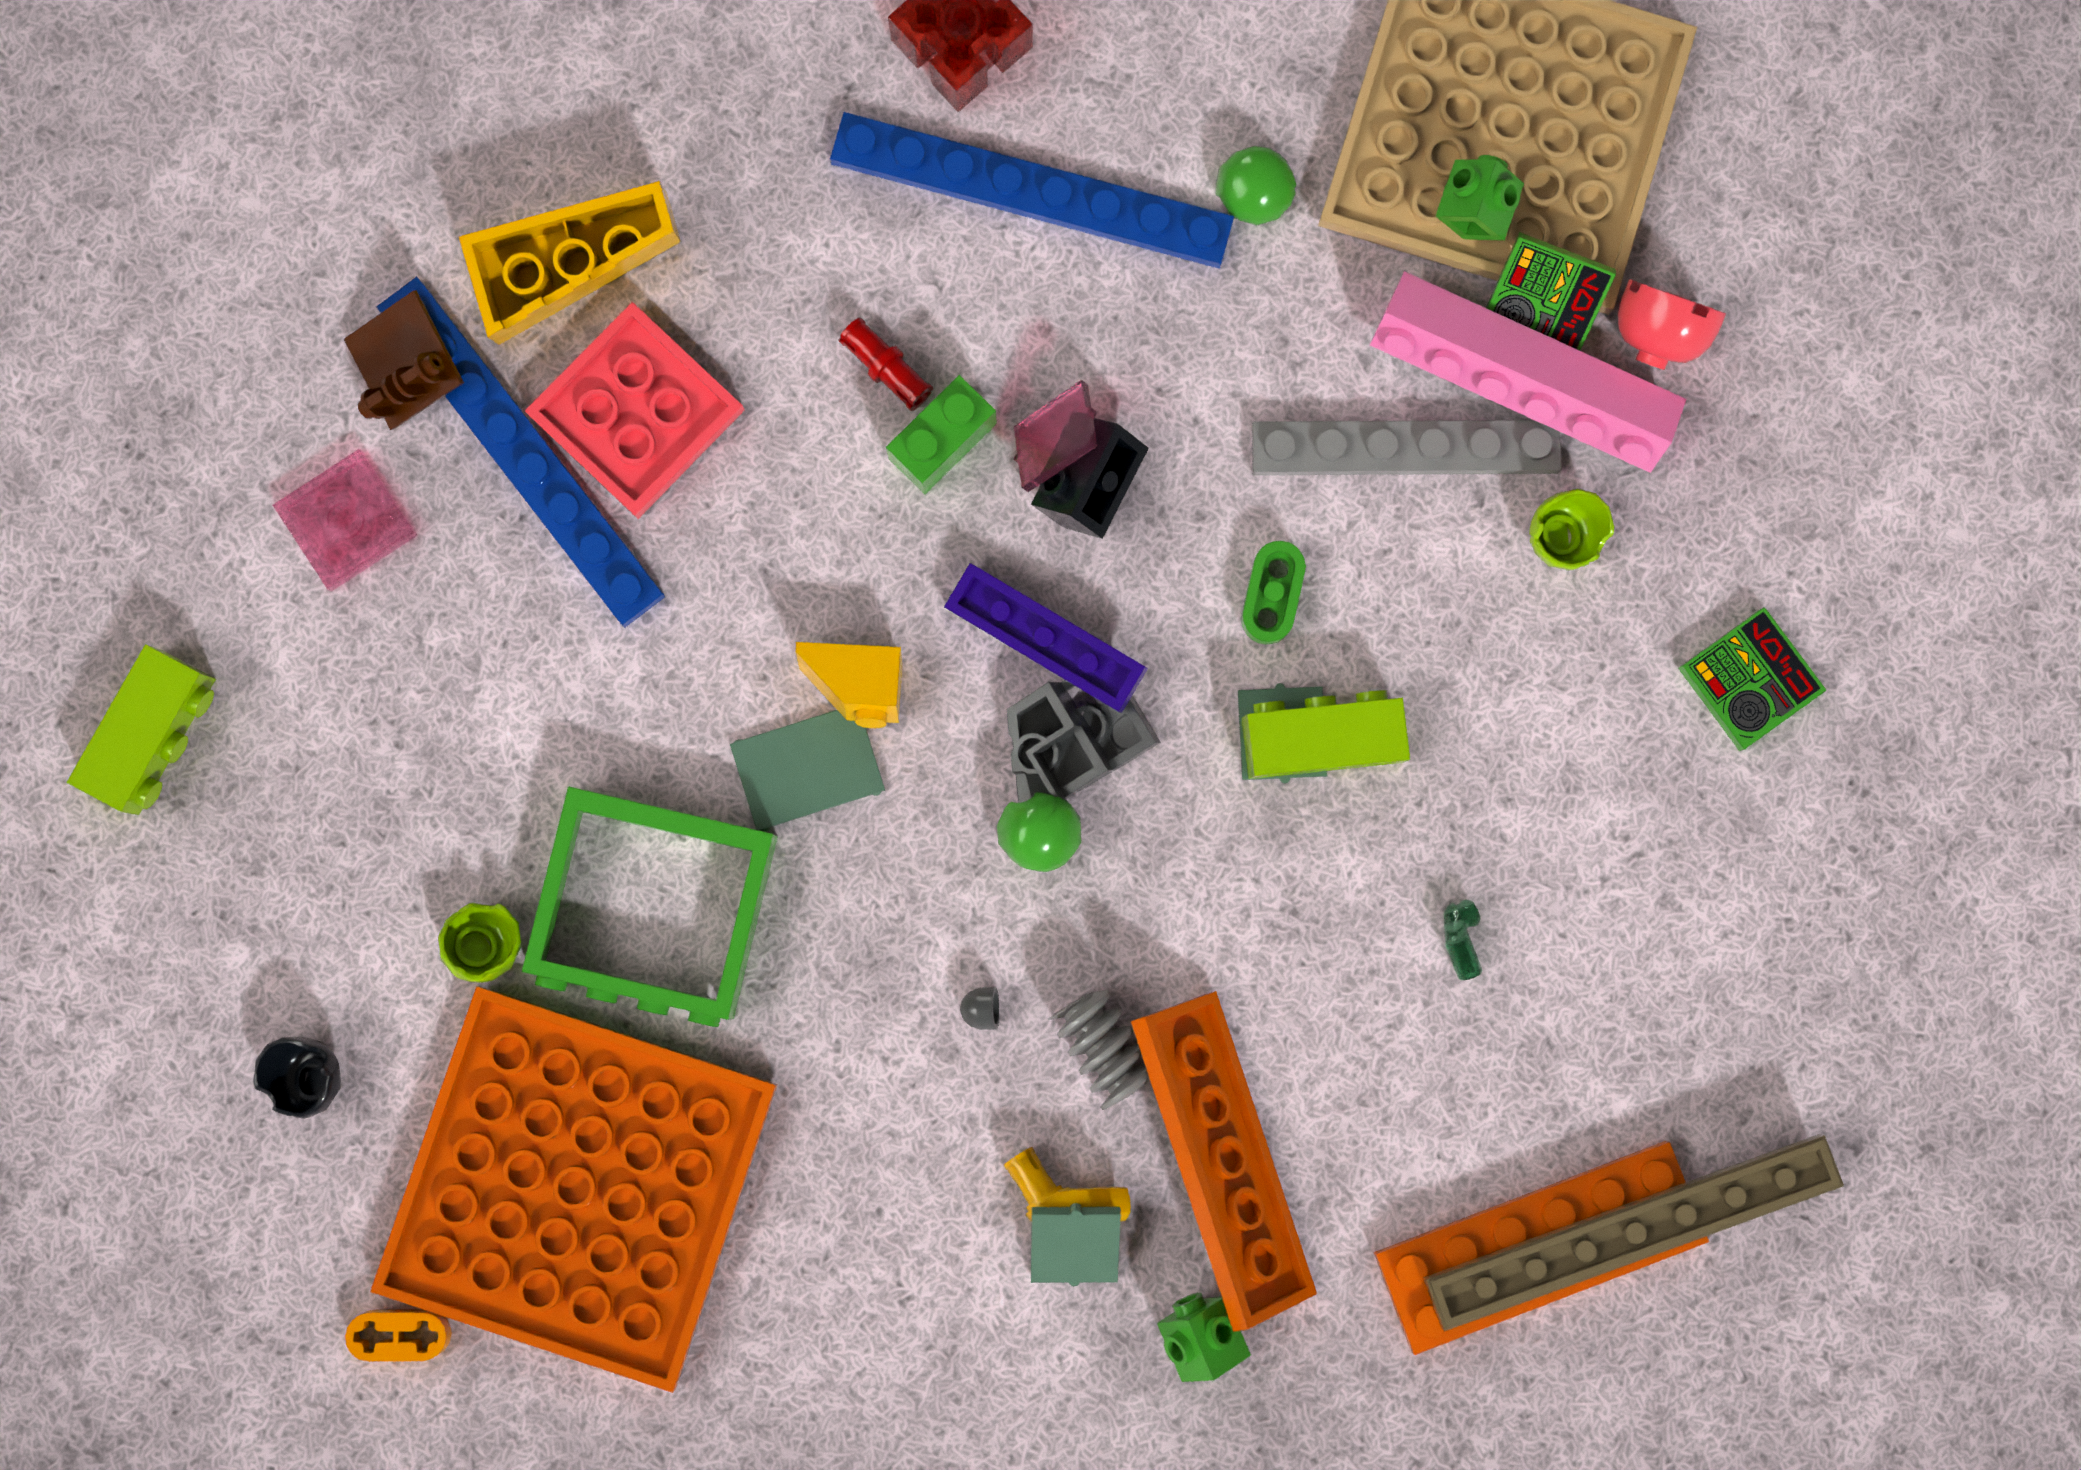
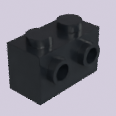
(1092, 487)

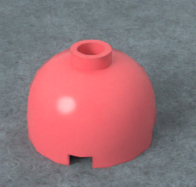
(1666, 325)

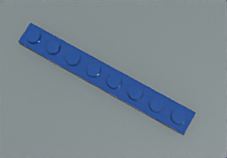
(1031, 190)
(540, 474)

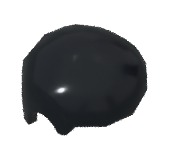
(282, 1074)

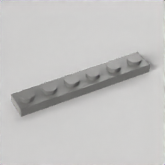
(1405, 447)

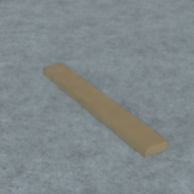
(1633, 1232)

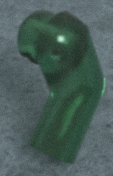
(1457, 939)

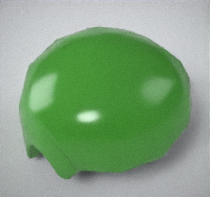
(1256, 185)
(1040, 832)

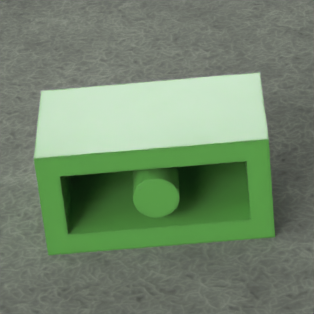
(941, 434)

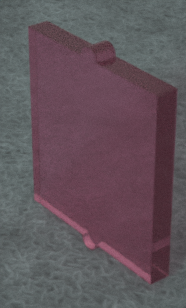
(1055, 436)

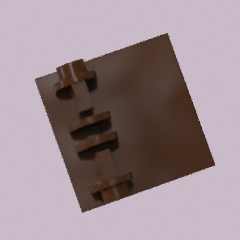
(402, 362)

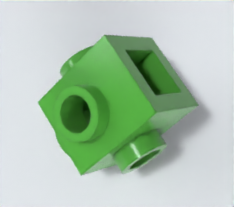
(1480, 198)
(1202, 1339)

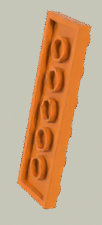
(1224, 1160)
(1513, 1222)

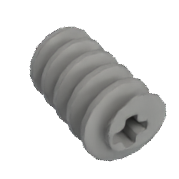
(1103, 1046)

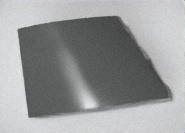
(1067, 751)

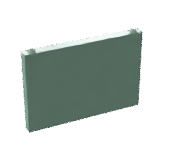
(806, 768)

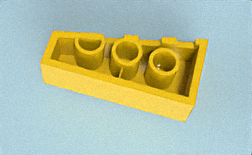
(560, 256)

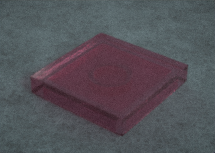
(345, 520)

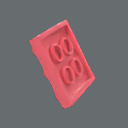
(635, 410)

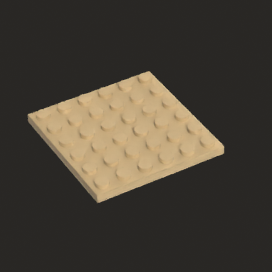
(1549, 86)

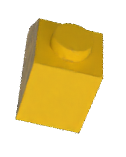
(856, 679)

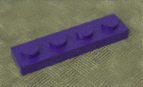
(1046, 638)

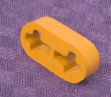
(398, 1322)

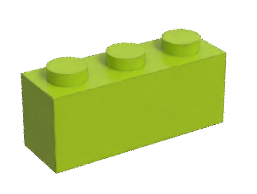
(143, 731)
(1325, 735)

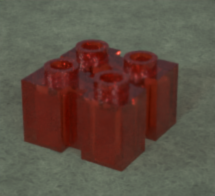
(961, 62)

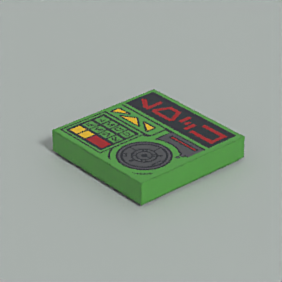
(1551, 290)
(1752, 679)

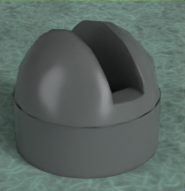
(981, 1008)

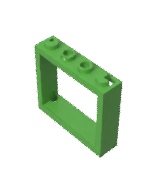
(651, 997)

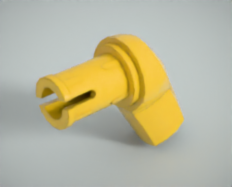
(1042, 1192)

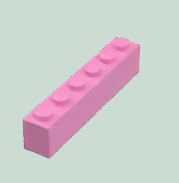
(1528, 372)

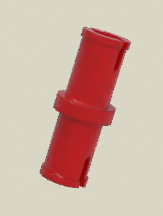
(885, 364)

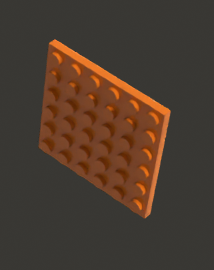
(574, 1188)

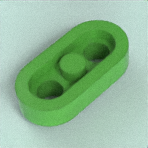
(1273, 593)

